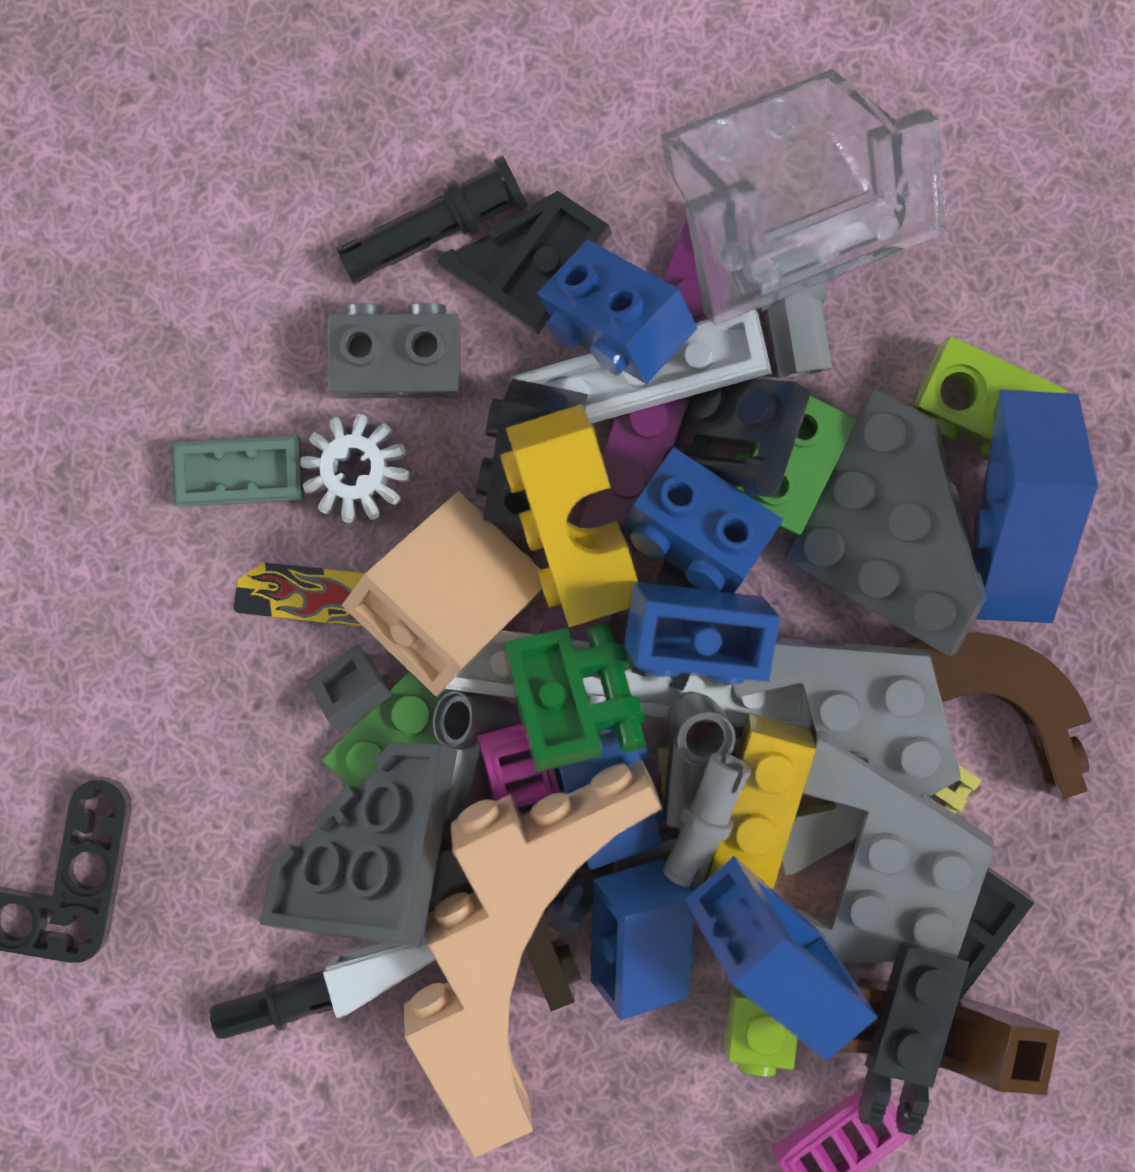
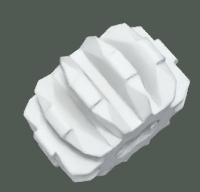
(342, 451)

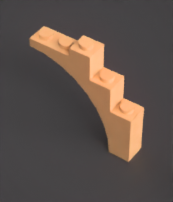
(480, 937)

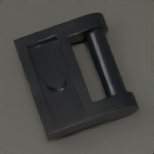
(748, 415)

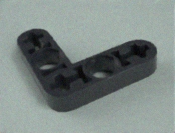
(69, 895)

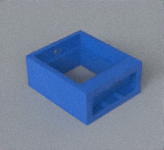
(779, 959)

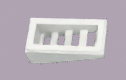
(370, 971)

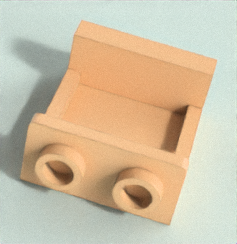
(444, 592)

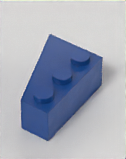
(1032, 504)

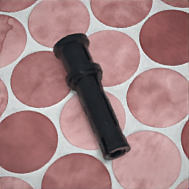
(459, 209)

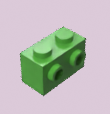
(812, 460)

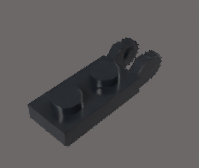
(911, 1034)

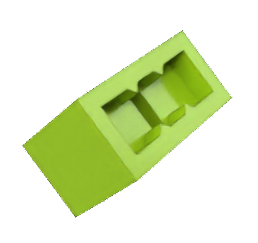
(983, 378)

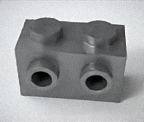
(394, 353)

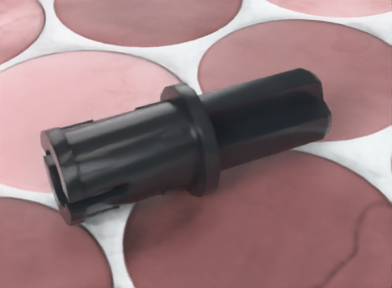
(574, 899)
(273, 1006)

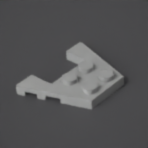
(881, 709)
(910, 868)

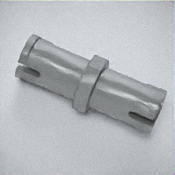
(706, 820)

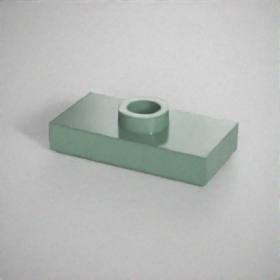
(237, 471)

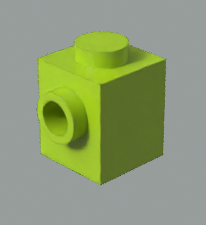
(756, 1038)

